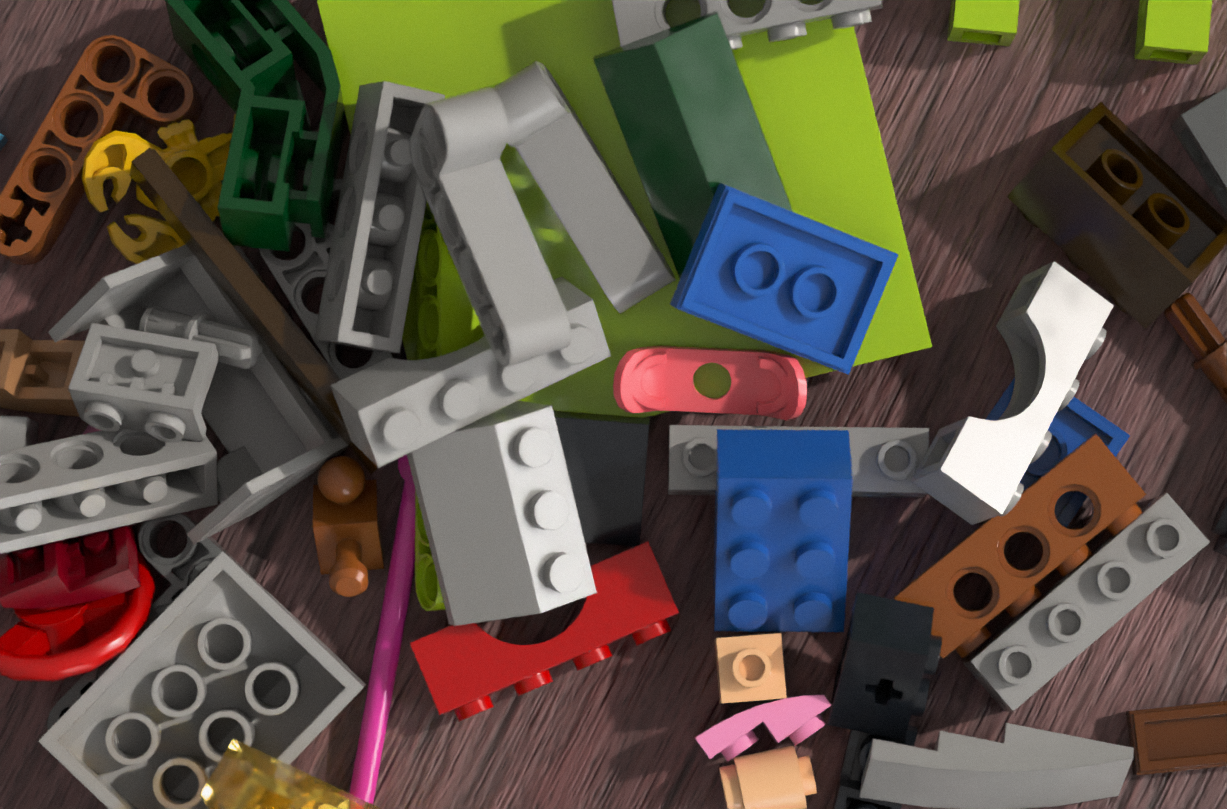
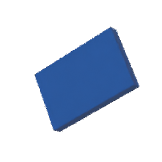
(783, 279)

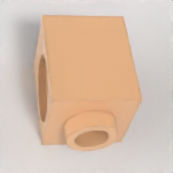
(750, 668)

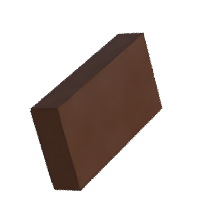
(1178, 737)

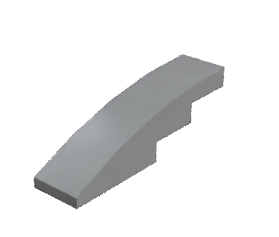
(1017, 773)

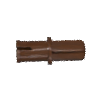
(1202, 339)

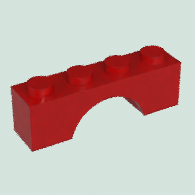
(469, 665)

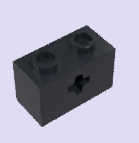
(883, 666)

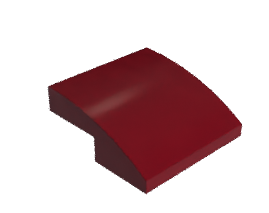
(70, 570)

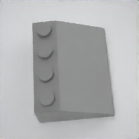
(202, 673)

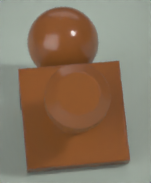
(346, 525)

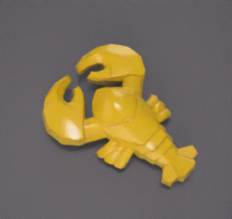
(195, 163)

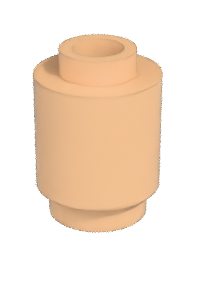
(768, 780)

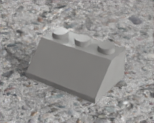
(502, 517)

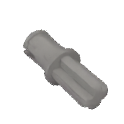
(234, 344)

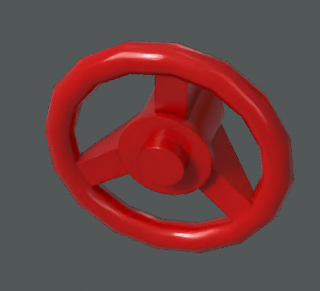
(75, 638)

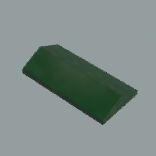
(688, 126)

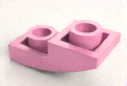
(789, 717)

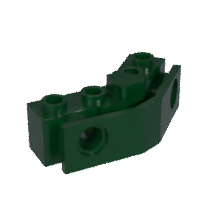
(271, 122)

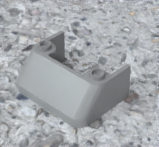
(256, 412)

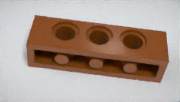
(1086, 469)

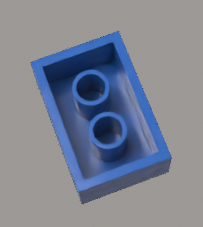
(781, 530)

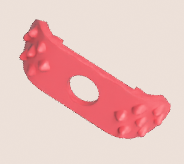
(663, 381)

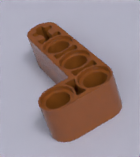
(55, 145)

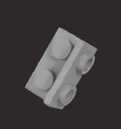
(143, 382)

